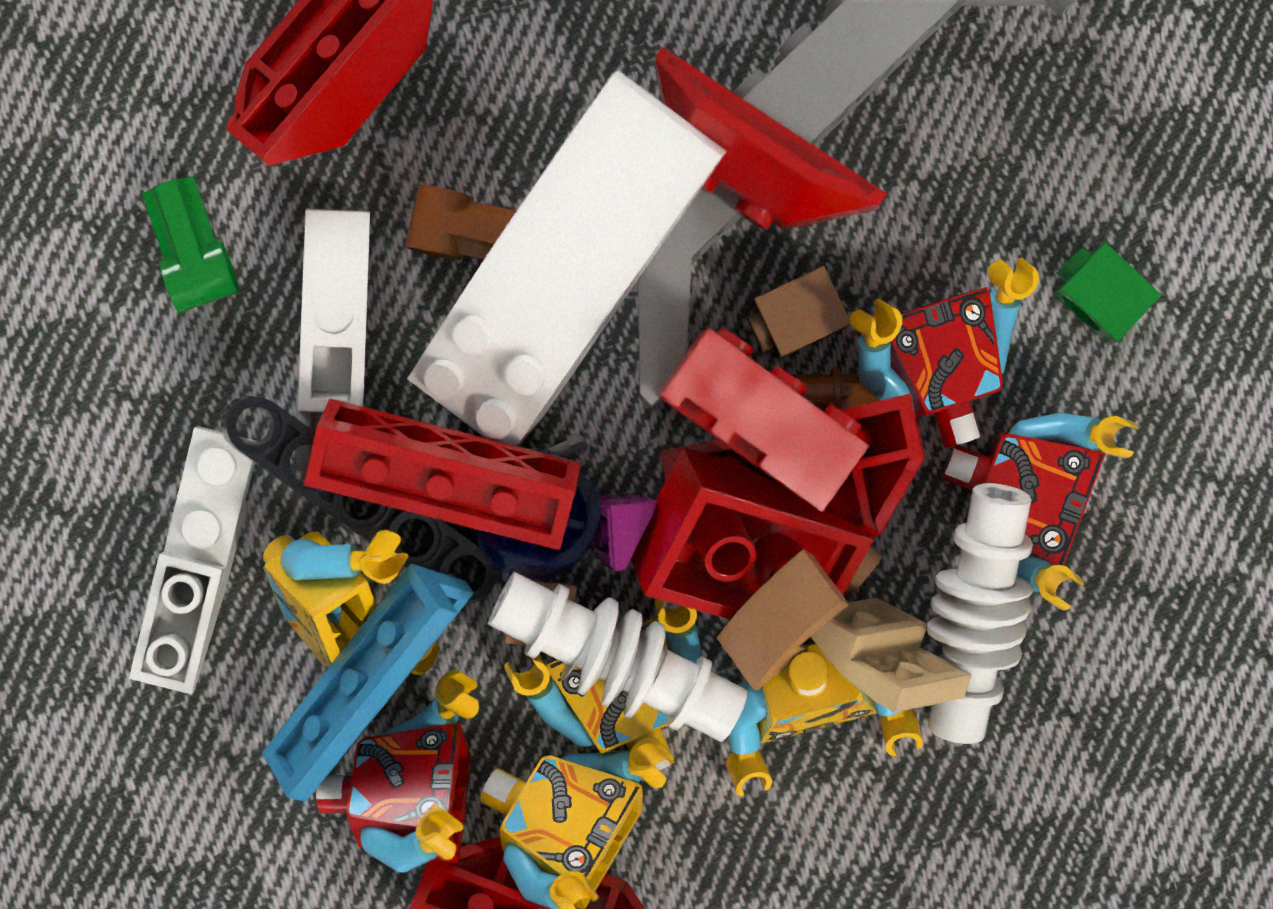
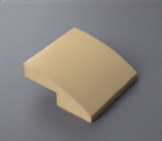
(883, 657)

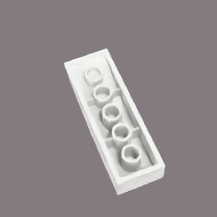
(566, 262)

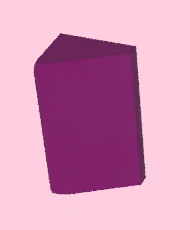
(621, 527)

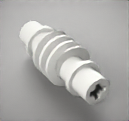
(982, 608)
(618, 656)

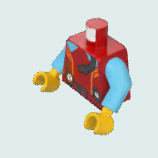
(944, 349)
(1055, 465)
(410, 783)

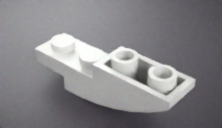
(332, 314)
(194, 563)

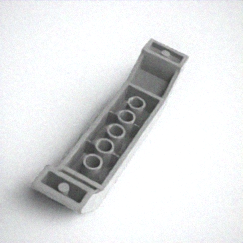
(809, 92)

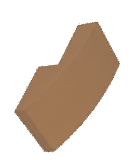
(780, 618)

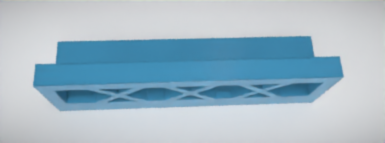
(364, 678)

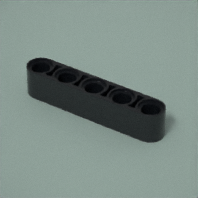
(274, 454)

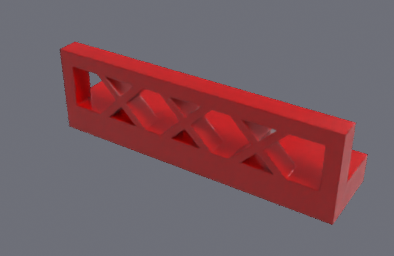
(442, 473)

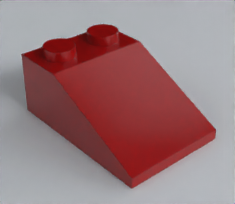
(729, 531)

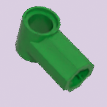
(193, 260)

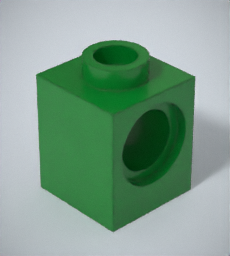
(1104, 292)

